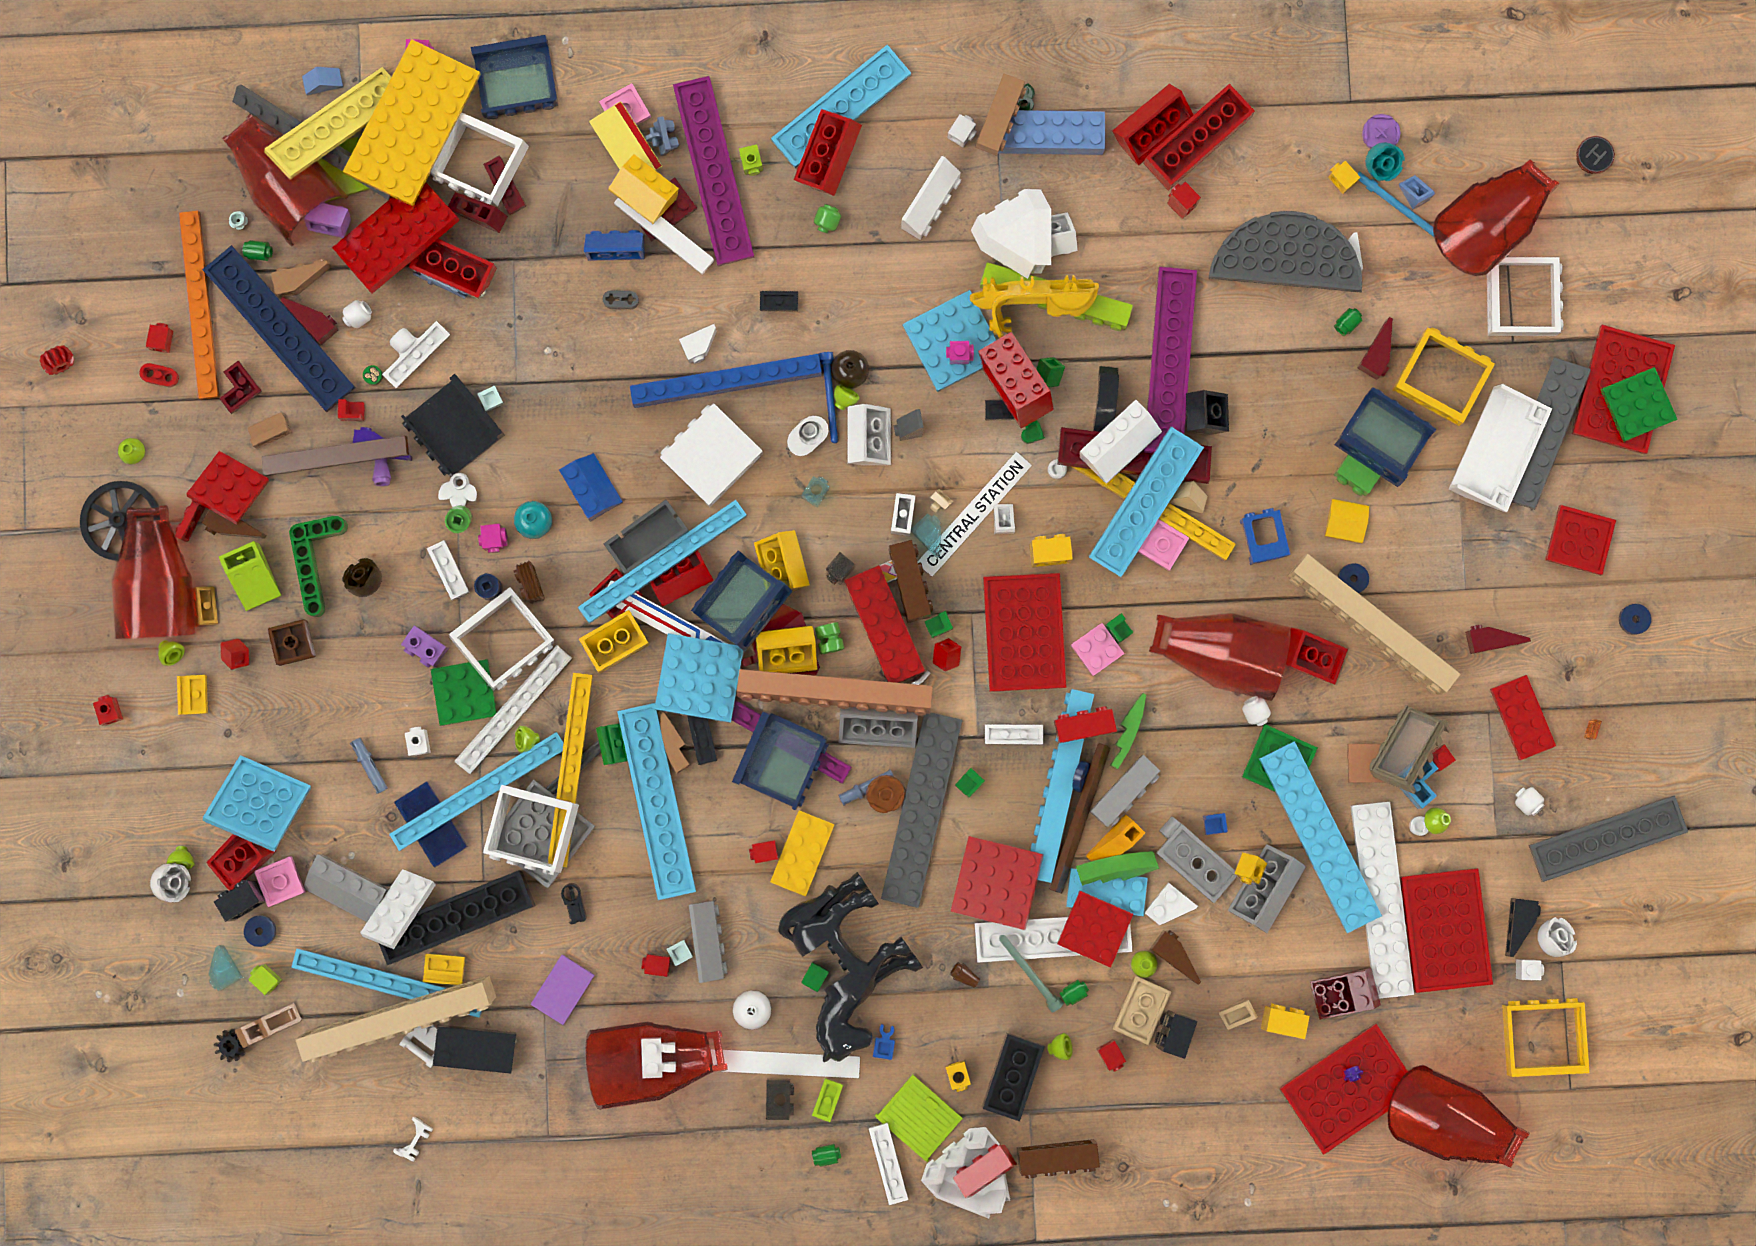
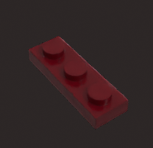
(512, 198)

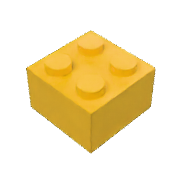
(1050, 551)
(1285, 1022)

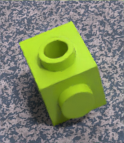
(751, 160)
(264, 979)

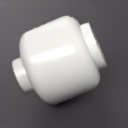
(356, 314)
(1256, 711)
(1529, 801)

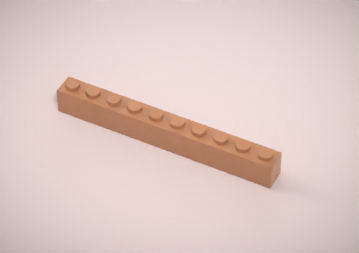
(834, 691)

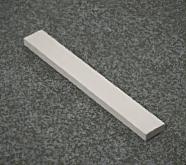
(513, 709)

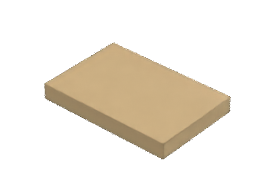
(1141, 1010)

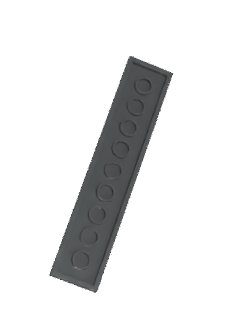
(921, 809)

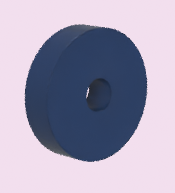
(1359, 572)
(1642, 614)
(1080, 776)
(253, 937)

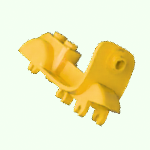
(1060, 297)

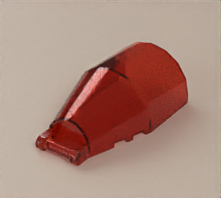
(272, 192)
(1492, 218)
(151, 580)
(1227, 651)
(616, 1062)
(1451, 1119)

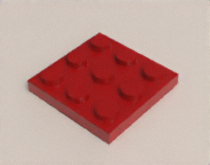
(227, 487)
(1580, 540)
(1095, 929)

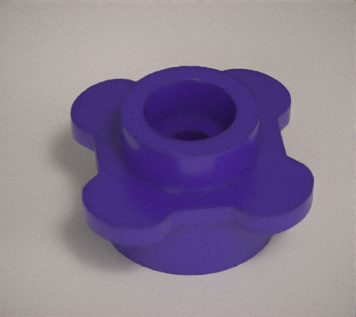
(1353, 1074)

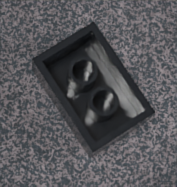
(1175, 1034)

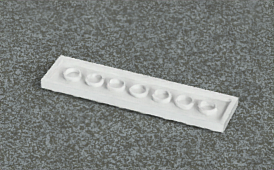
(1036, 941)

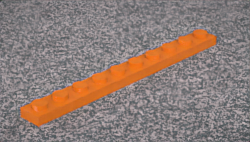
(199, 305)

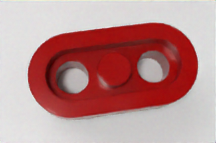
(159, 376)

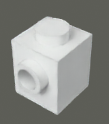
(962, 130)
(417, 742)
(1529, 969)

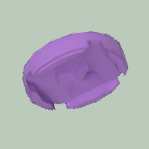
(1380, 129)

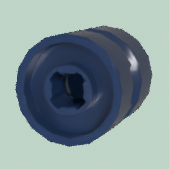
(488, 586)

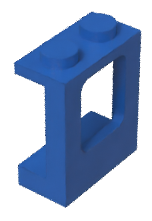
(1268, 551)

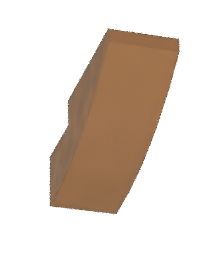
(673, 743)
(268, 1025)

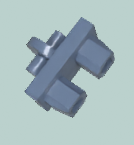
(659, 136)

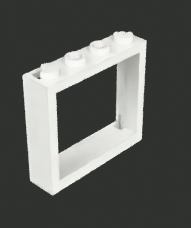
(492, 132)
(1493, 302)
(482, 615)
(498, 821)

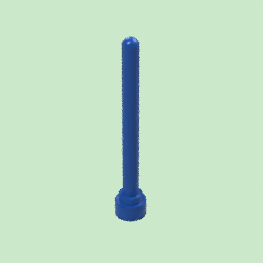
(826, 360)

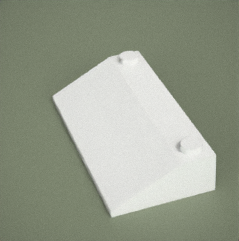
(1500, 448)

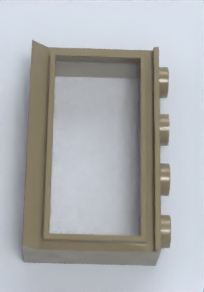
(1408, 748)

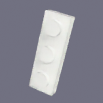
(448, 570)
(1013, 734)

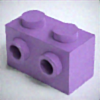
(328, 220)
(424, 646)

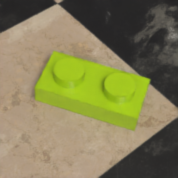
(827, 1100)

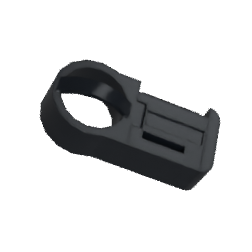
(575, 906)

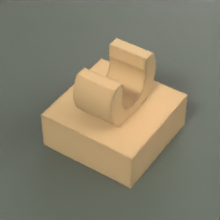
(941, 500)

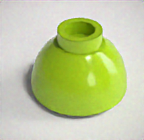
(845, 397)
(131, 451)
(170, 652)
(525, 739)
(1437, 820)
(181, 857)
(1144, 964)
(1061, 1047)

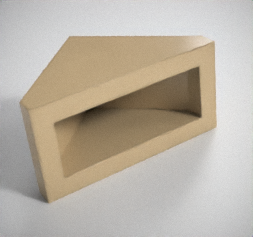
(1190, 497)
(1238, 1014)

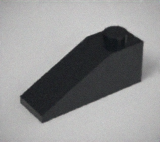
(1521, 920)

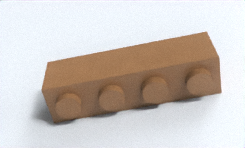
(1000, 115)

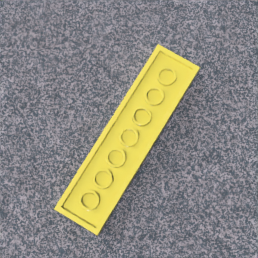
(328, 126)

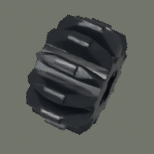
(226, 1051)

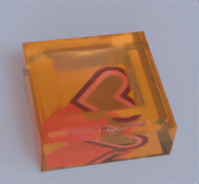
(1592, 729)

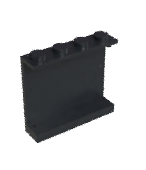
(453, 427)

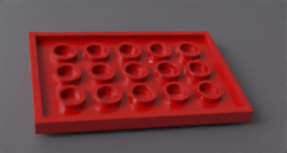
(394, 237)
(1616, 358)
(1024, 632)
(1446, 930)
(1340, 1108)

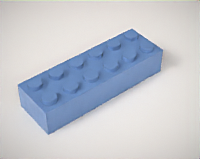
(1056, 133)

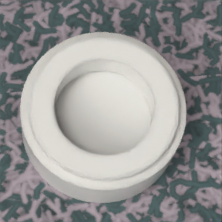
(1056, 471)
(1417, 826)

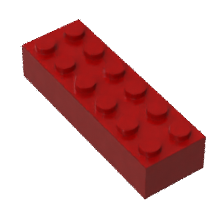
(1199, 137)
(884, 625)

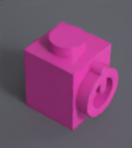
(960, 352)
(492, 538)

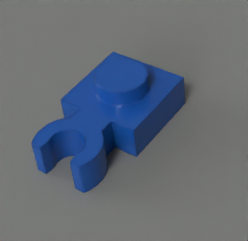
(884, 1046)

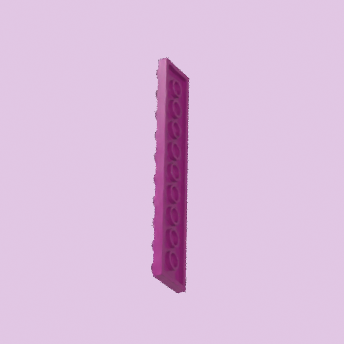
(713, 171)
(1171, 350)

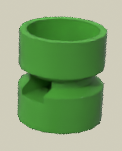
(458, 519)
(829, 638)

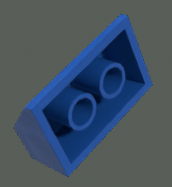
(614, 245)
(590, 486)

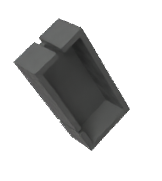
(646, 537)

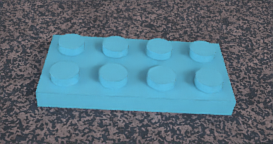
(1124, 894)

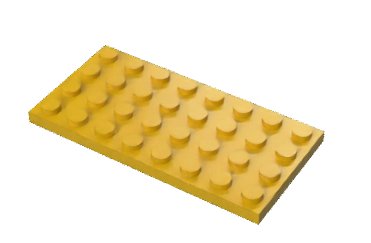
(411, 122)

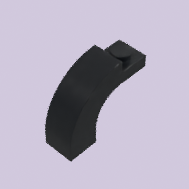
(1106, 397)

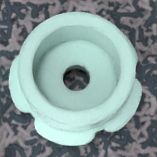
(233, 220)

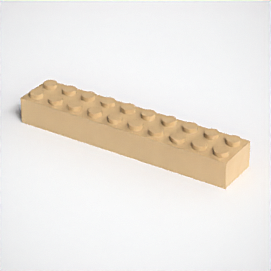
(1373, 625)
(395, 1019)

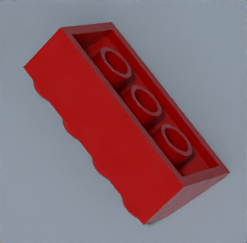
(1153, 123)
(827, 152)
(455, 268)

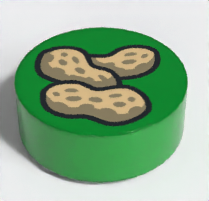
(372, 375)

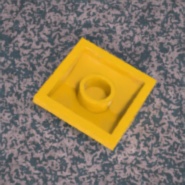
(1347, 521)

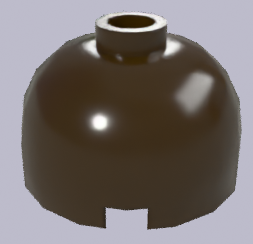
(846, 376)
(362, 578)

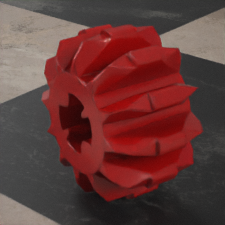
(56, 360)

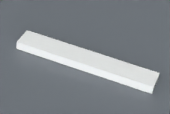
(671, 238)

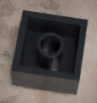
(1207, 412)
(239, 901)

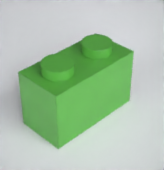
(1356, 475)

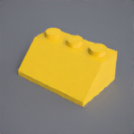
(643, 189)
(783, 559)
(614, 641)
(787, 650)

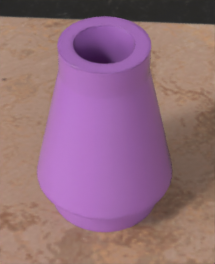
(381, 473)

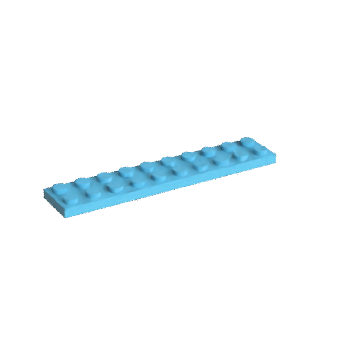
(656, 801)
(1320, 837)

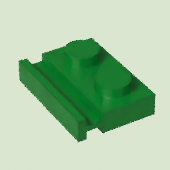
(611, 744)

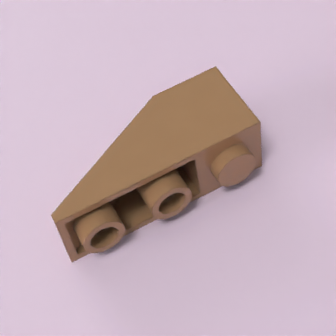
(295, 280)

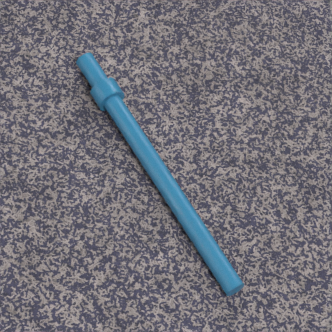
(1373, 186)

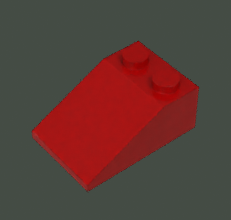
(1315, 656)
(238, 860)

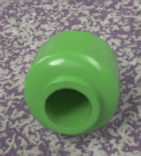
(827, 218)

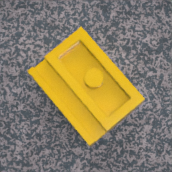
(192, 694)
(443, 969)

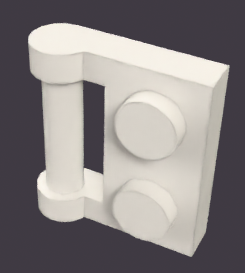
(427, 1037)

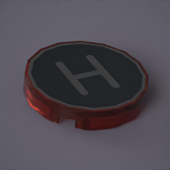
(1595, 155)

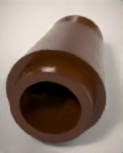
(963, 974)

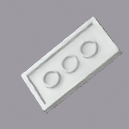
(397, 909)

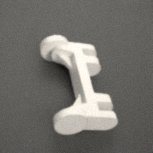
(420, 1126)

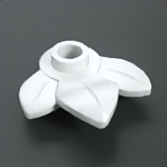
(458, 494)

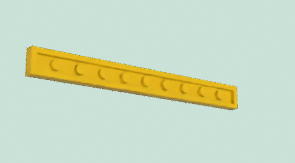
(1172, 516)
(571, 756)

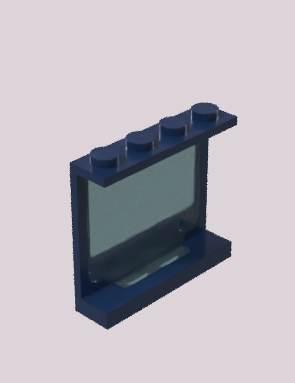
(515, 76)
(1385, 436)
(741, 600)
(781, 759)

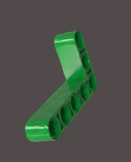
(310, 560)

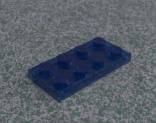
(442, 842)

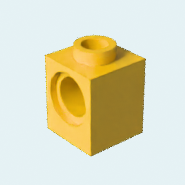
(1343, 176)
(1250, 868)
(958, 1067)

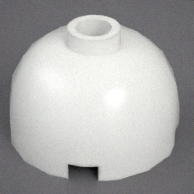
(170, 882)
(1556, 937)
(754, 1000)

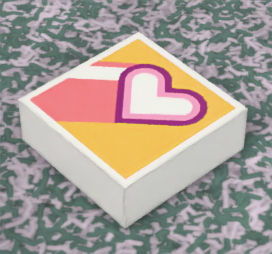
(888, 571)

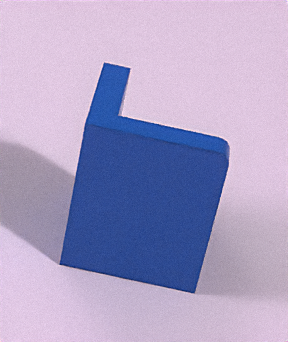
(1215, 824)

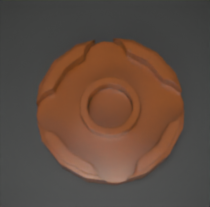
(885, 794)

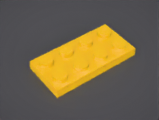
(802, 853)

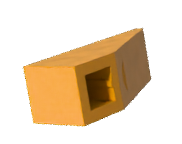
(1117, 840)

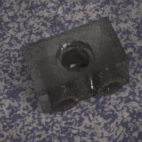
(839, 569)
(779, 1111)

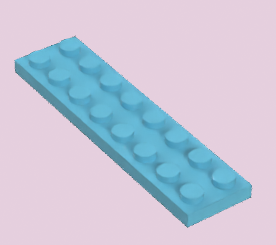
(848, 98)
(1146, 501)

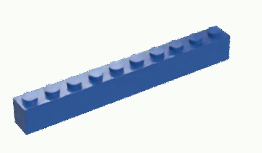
(725, 381)

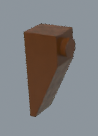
(218, 524)
(1172, 952)

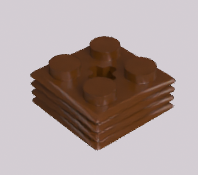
(527, 576)
(280, 637)

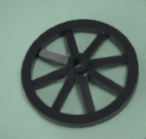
(121, 526)

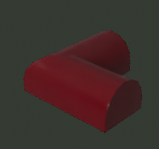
(243, 390)

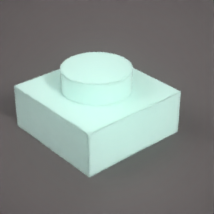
(490, 398)
(679, 952)

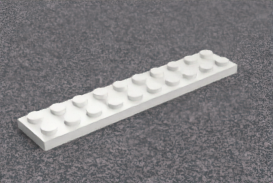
(1380, 871)

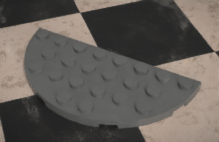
(1288, 251)

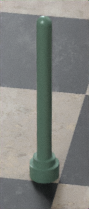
(1054, 1003)

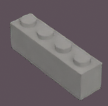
(1125, 791)

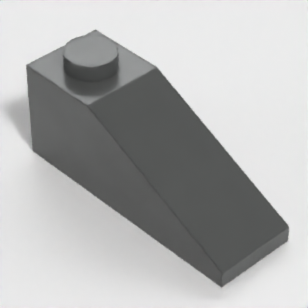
(909, 426)

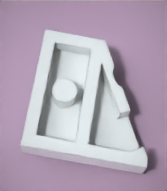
(1169, 905)

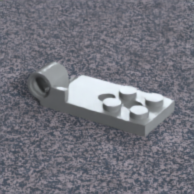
(1180, 852)

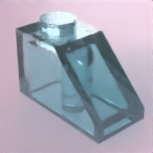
(929, 533)
(223, 969)

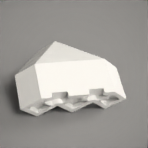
(1017, 232)
(940, 1173)

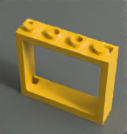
(1429, 402)
(1581, 1038)

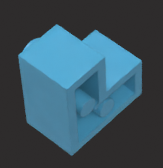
(1423, 792)

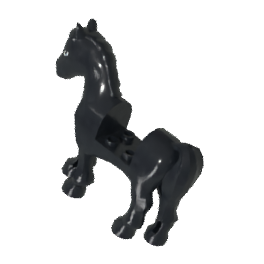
(820, 921)

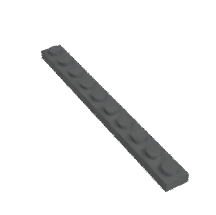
(284, 123)

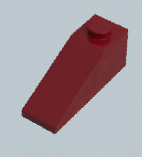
(478, 212)
(314, 321)
(1378, 354)
(1490, 638)

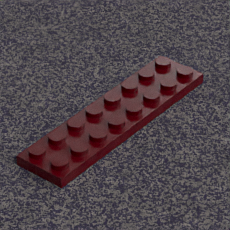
(1074, 440)

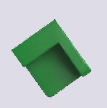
(1051, 371)
(938, 625)
(1119, 628)
(969, 782)
(814, 976)

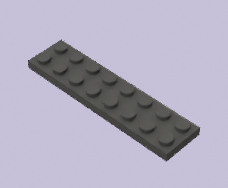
(1561, 393)
(1608, 838)

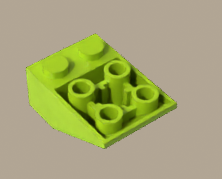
(250, 575)

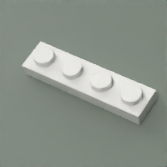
(888, 1163)

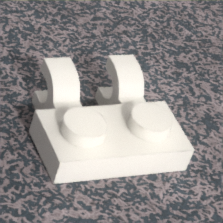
(652, 1057)

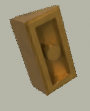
(204, 606)

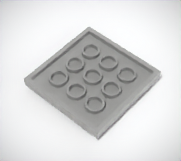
(529, 831)

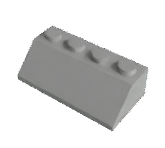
(877, 727)
(344, 887)
(1262, 902)
(707, 942)

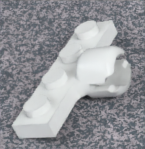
(413, 351)

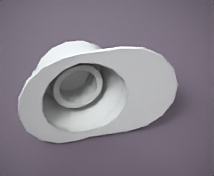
(807, 435)

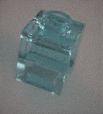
(815, 499)

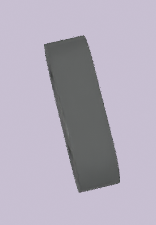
(618, 294)

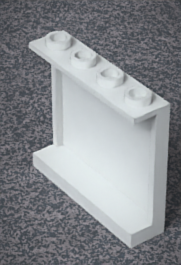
(711, 454)

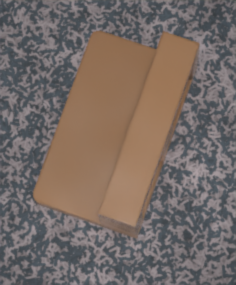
(268, 430)

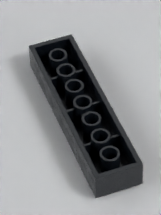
(462, 915)

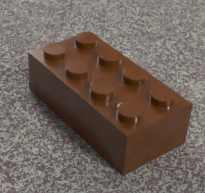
(910, 582)
(1058, 1157)

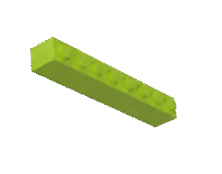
(1102, 311)

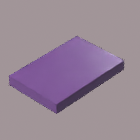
(562, 989)

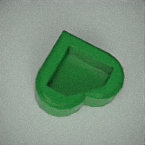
(1032, 433)

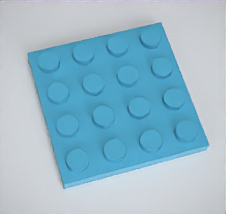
(949, 322)
(699, 678)
(256, 803)

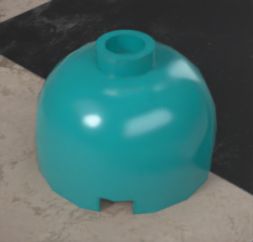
(1384, 161)
(532, 519)

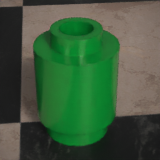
(257, 250)
(1348, 321)
(1074, 992)
(826, 1155)

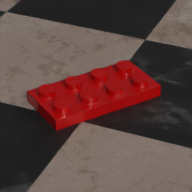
(1523, 717)

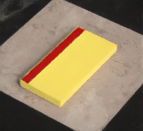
(623, 137)

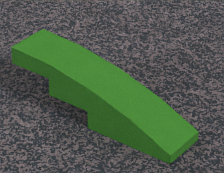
(1130, 724)
(1117, 866)

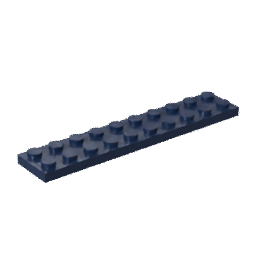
(279, 328)

